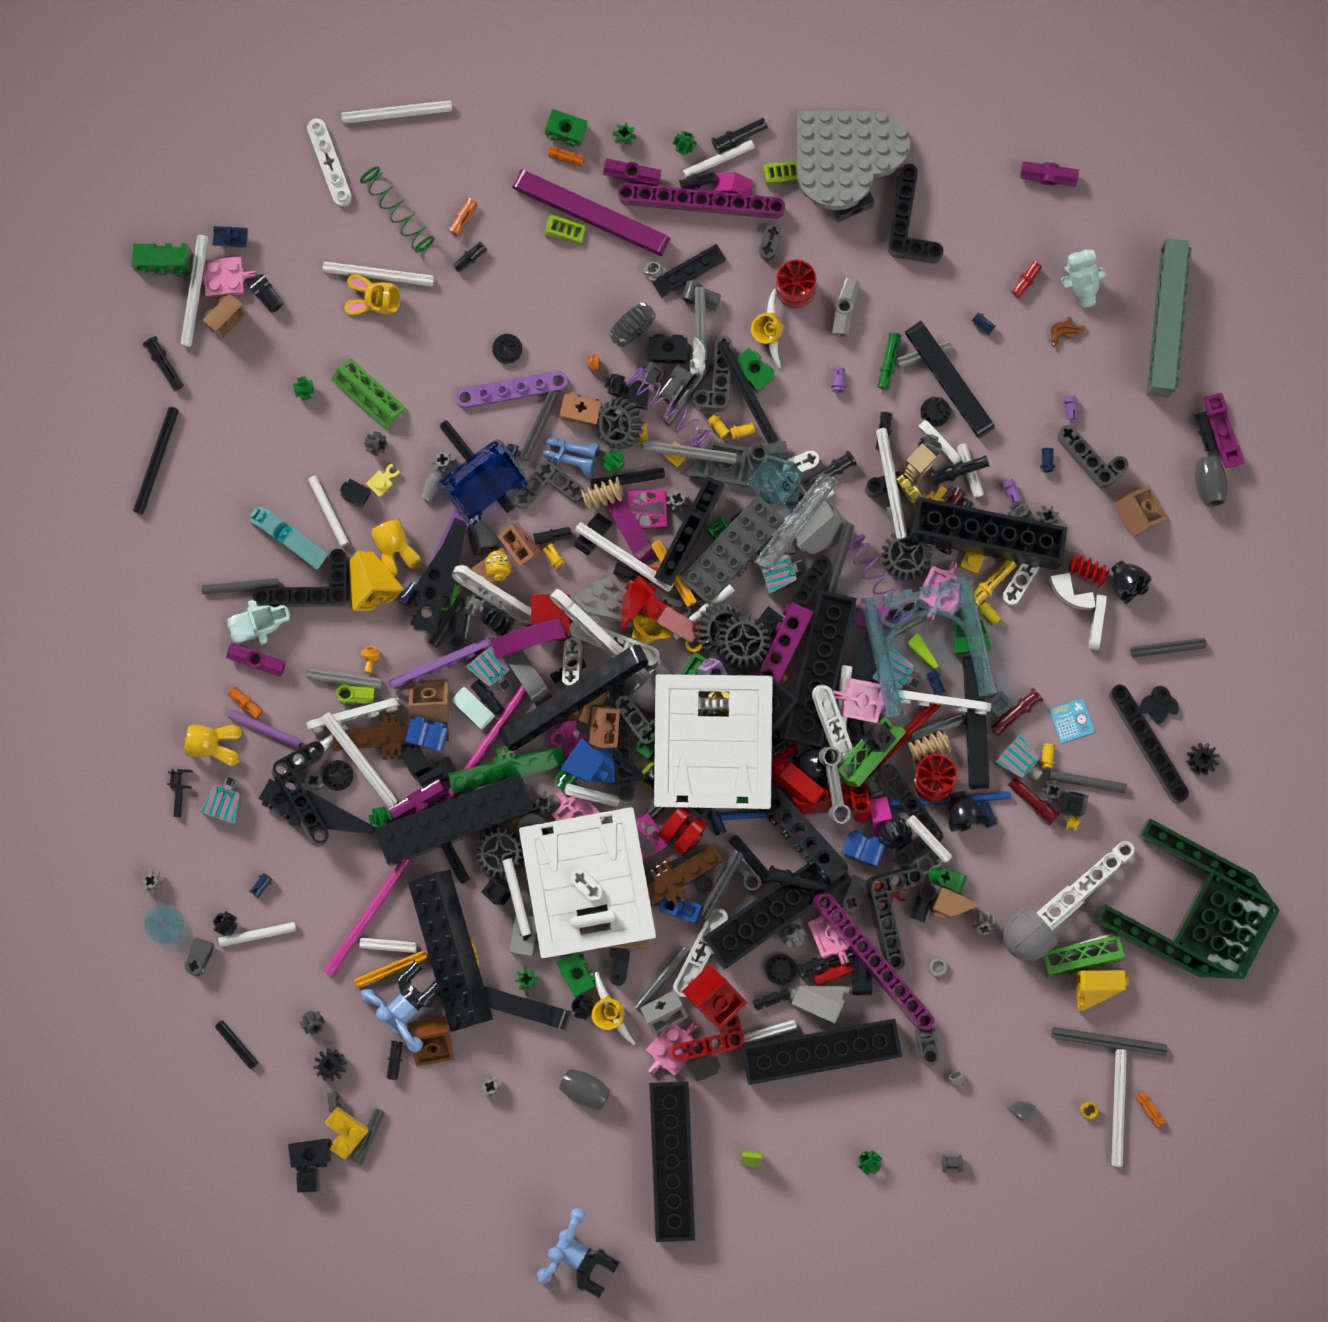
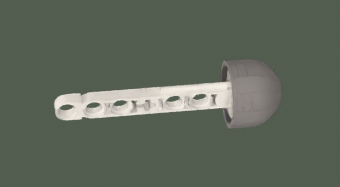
(644, 688)
(1031, 934)

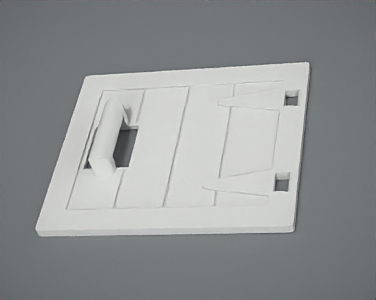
(709, 755)
(611, 857)

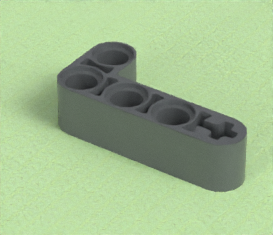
(717, 392)
(1090, 454)
(528, 677)

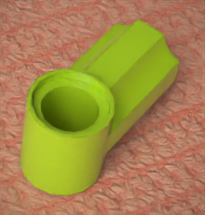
(358, 695)

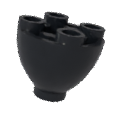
(1130, 581)
(810, 764)
(964, 812)

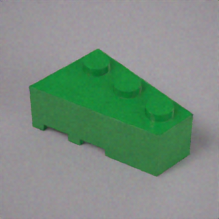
(162, 259)

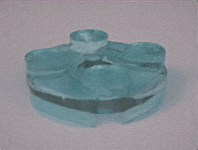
(153, 924)

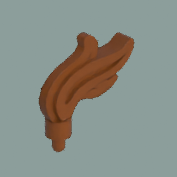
(1065, 329)

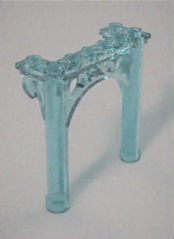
(971, 628)

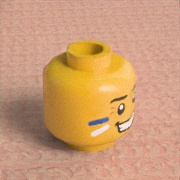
(497, 565)

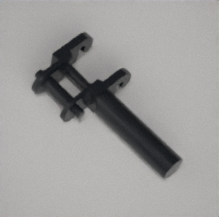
(179, 790)

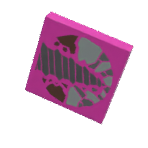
(648, 507)
(648, 838)

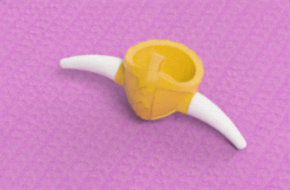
(768, 328)
(609, 1012)

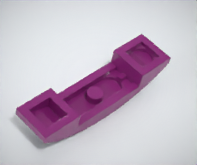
(1222, 431)
(631, 530)
(528, 637)

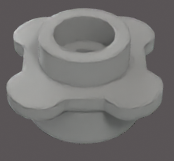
(653, 266)

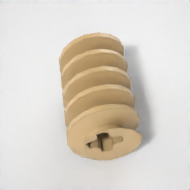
(603, 494)
(930, 746)

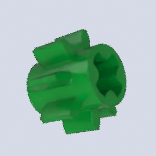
(627, 140)
(685, 142)
(304, 388)
(613, 461)
(564, 779)
(380, 816)
(531, 983)
(869, 1162)

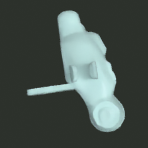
(1083, 276)
(257, 622)

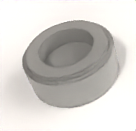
(937, 966)

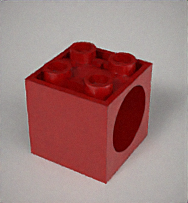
(545, 609)
(714, 997)

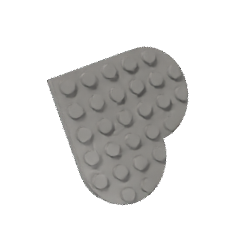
(844, 152)

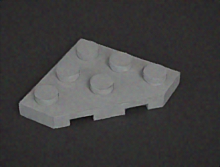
(602, 600)

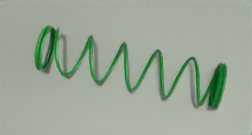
(417, 249)

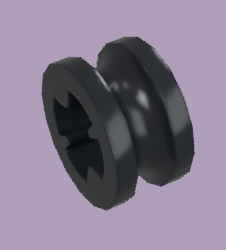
(699, 880)

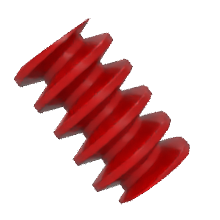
(1088, 570)

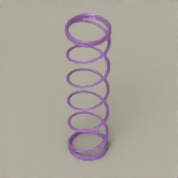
(700, 439)
(861, 537)

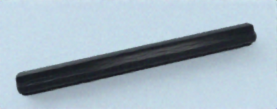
(747, 392)
(465, 451)
(155, 460)

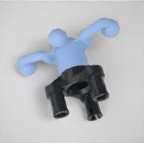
(404, 1005)
(578, 1257)

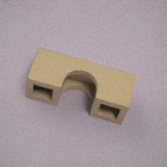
(918, 464)

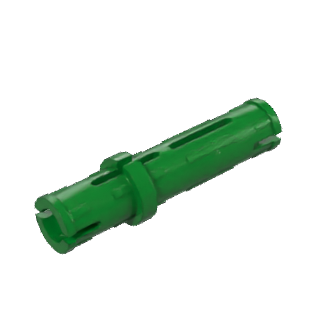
(887, 368)

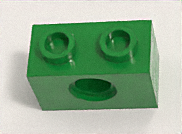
(558, 120)
(756, 380)
(567, 966)

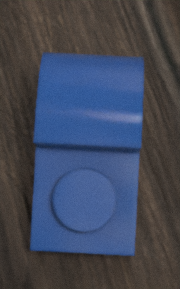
(686, 910)

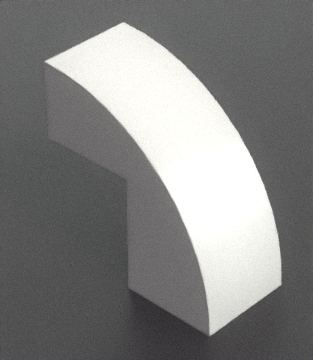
(1063, 589)

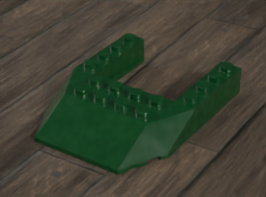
(1222, 923)

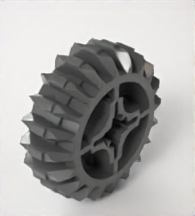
(632, 324)
(614, 424)
(911, 562)
(709, 628)
(753, 640)
(498, 836)

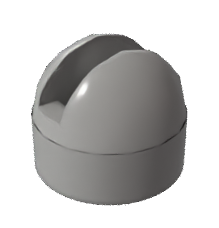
(957, 1078)

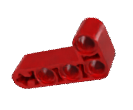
(850, 799)
(705, 1043)

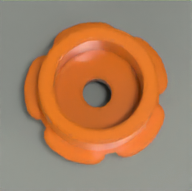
(593, 363)

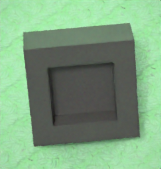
(654, 373)
(1000, 704)
(334, 1101)

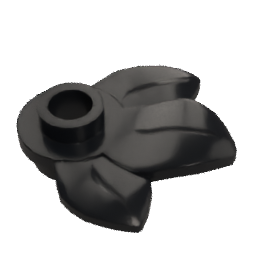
(1159, 707)

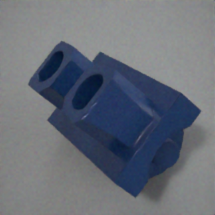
(230, 236)

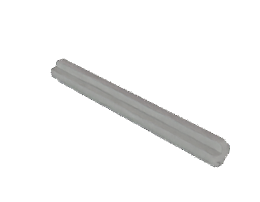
(690, 452)

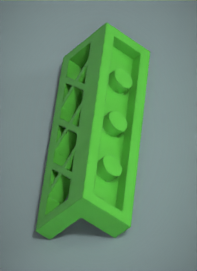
(365, 394)
(870, 760)
(1086, 963)

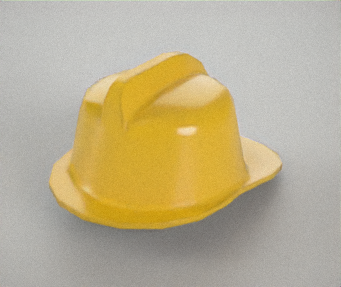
(648, 630)

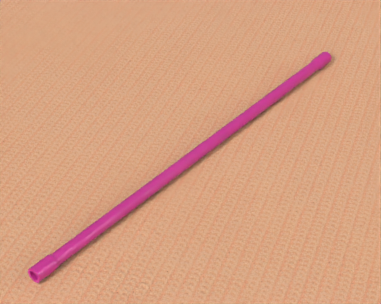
(337, 960)

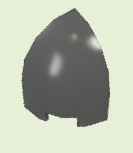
(481, 538)
(1022, 1109)

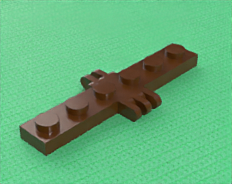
(388, 736)
(670, 882)

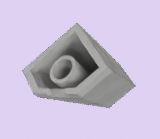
(822, 529)
(820, 1000)

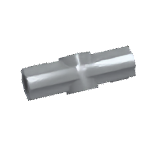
(843, 318)

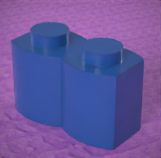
(426, 734)
(863, 849)

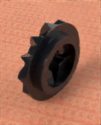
(510, 340)
(939, 419)
(344, 782)
(771, 968)

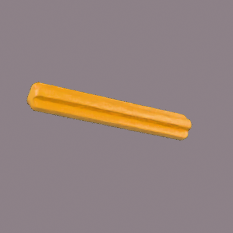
(681, 587)
(390, 969)

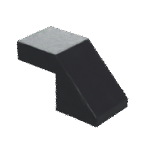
(598, 524)

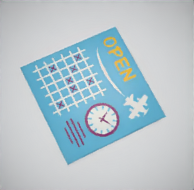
(1071, 720)

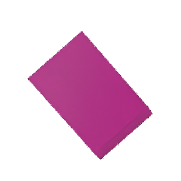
(733, 183)
(879, 813)

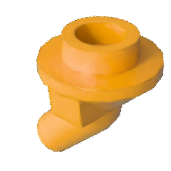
(371, 654)

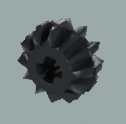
(497, 620)
(1205, 753)
(895, 833)
(334, 1059)

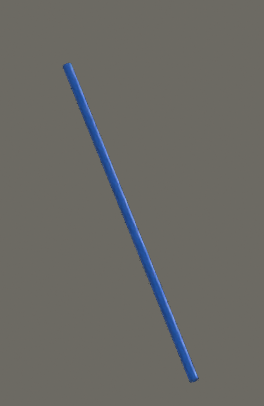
(892, 804)

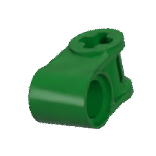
(716, 527)
(947, 879)

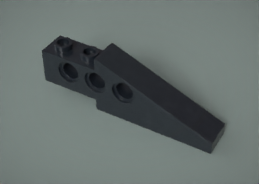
(689, 530)
(444, 563)
(331, 815)

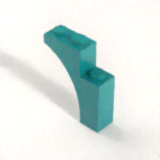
(288, 536)

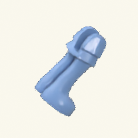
(586, 465)

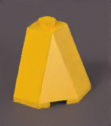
(371, 582)
(1098, 986)

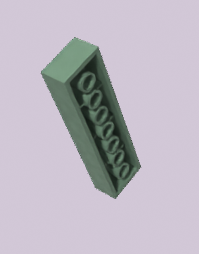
(1167, 317)

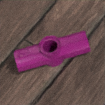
(1049, 173)
(644, 174)
(244, 656)
(419, 800)

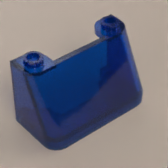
(483, 480)

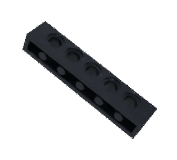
(830, 871)

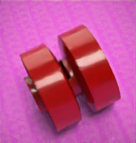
(796, 283)
(935, 778)
(687, 834)

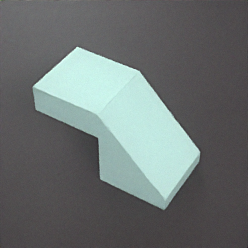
(472, 708)

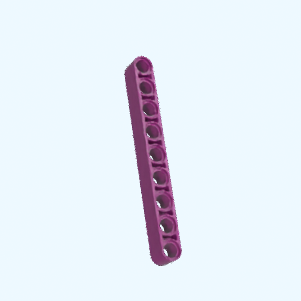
(710, 197)
(591, 212)
(881, 966)

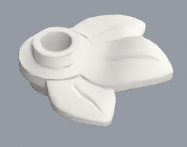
(696, 357)

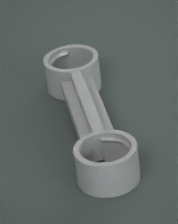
(834, 785)

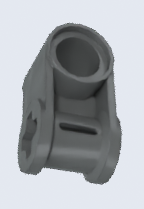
(856, 892)
(199, 953)
(927, 1044)

